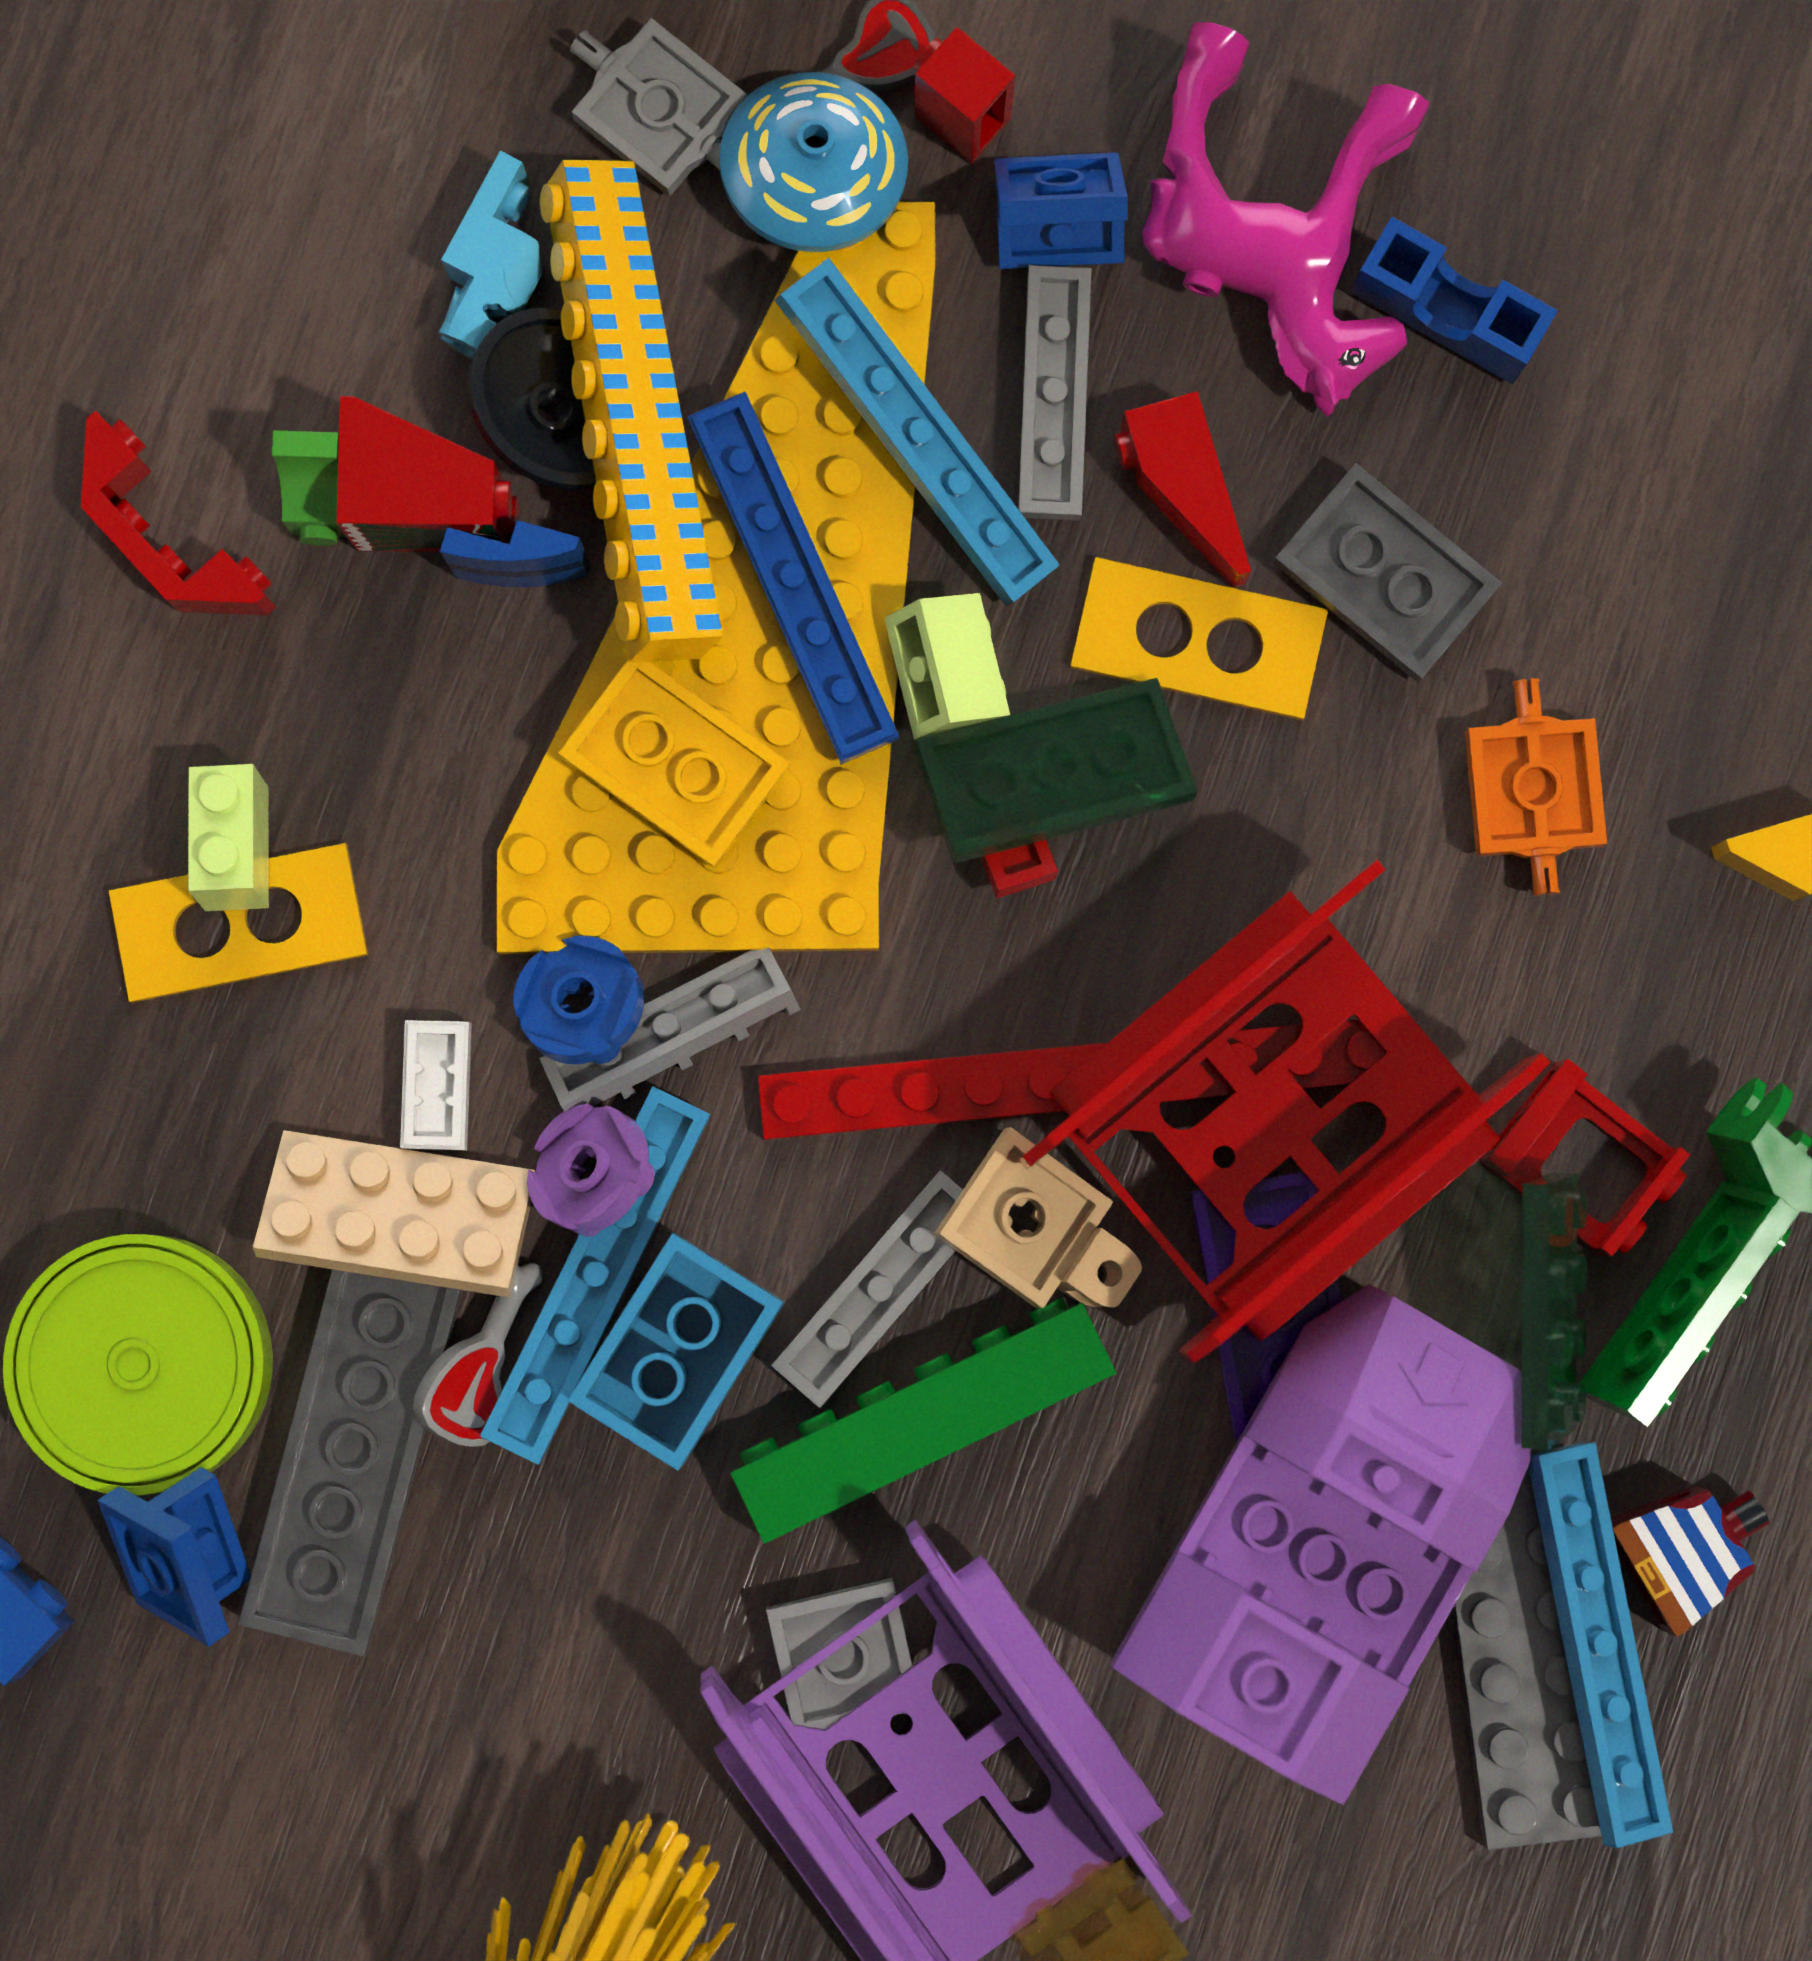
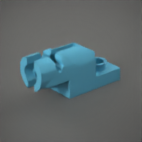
(491, 258)

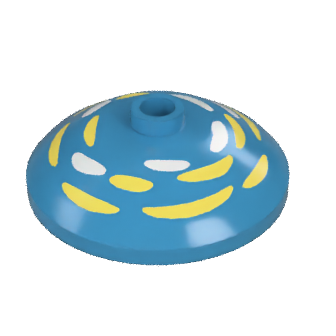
(805, 193)

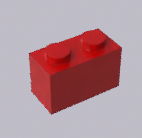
(962, 93)

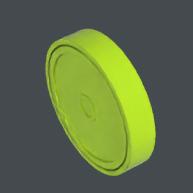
(137, 1363)

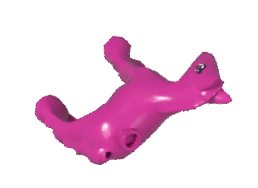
(1270, 247)

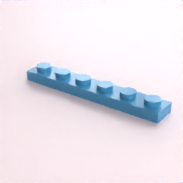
(916, 431)
(591, 1290)
(1599, 1644)

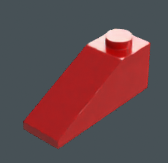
(1181, 475)

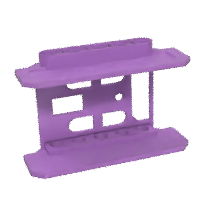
(1085, 1825)

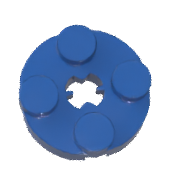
(594, 1032)

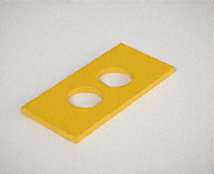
(1286, 628)
(328, 930)

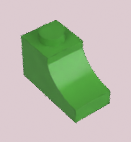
(308, 484)

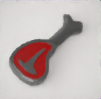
(884, 46)

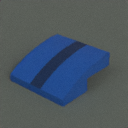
(531, 559)

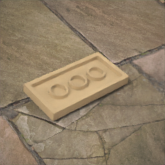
(394, 1214)

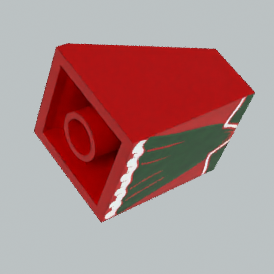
(409, 485)

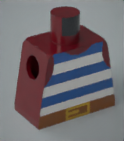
(1687, 1552)

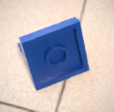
(1060, 210)
(179, 1552)

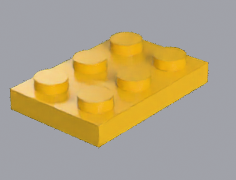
(674, 760)

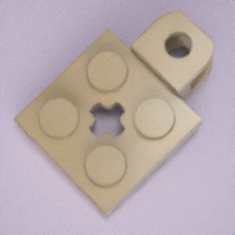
(1062, 1248)

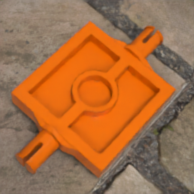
(1535, 787)

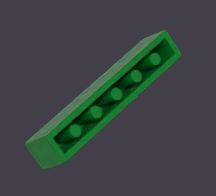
(922, 1421)

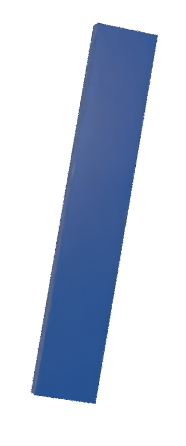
(793, 578)

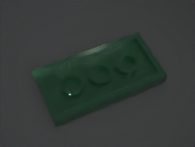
(1055, 770)
(1550, 1324)

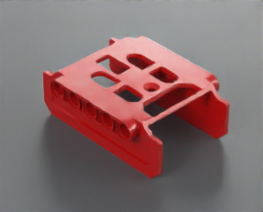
(1428, 1111)

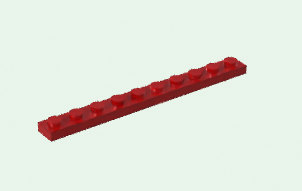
(1018, 1083)

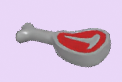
(464, 1380)

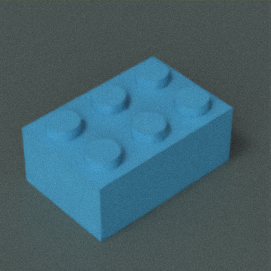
(676, 1351)

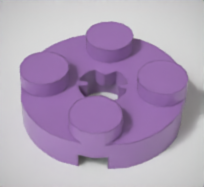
(618, 1177)

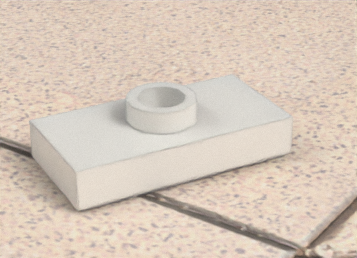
(435, 1085)

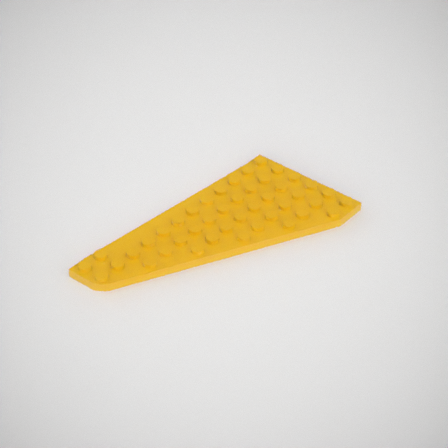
(814, 848)

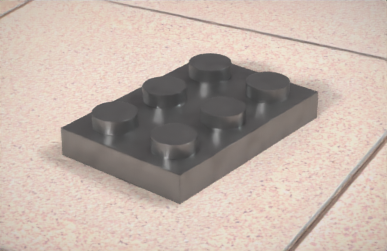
(1387, 572)

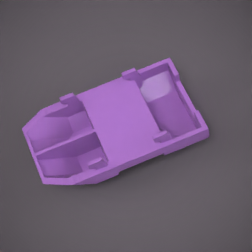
(1335, 1541)

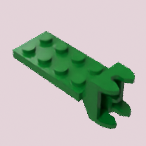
(1714, 1259)

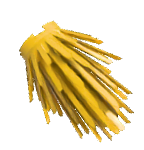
(643, 1914)

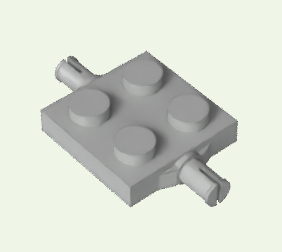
(656, 104)

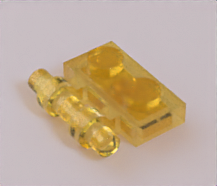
(1131, 1936)

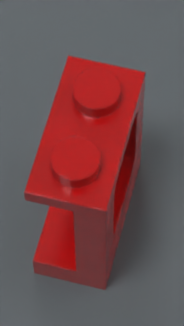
(1544, 1121)

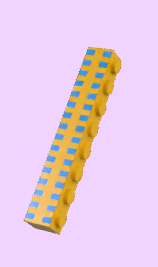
(630, 411)

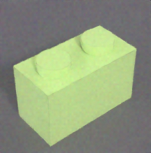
(946, 664)
(228, 837)

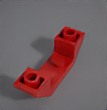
(108, 475)

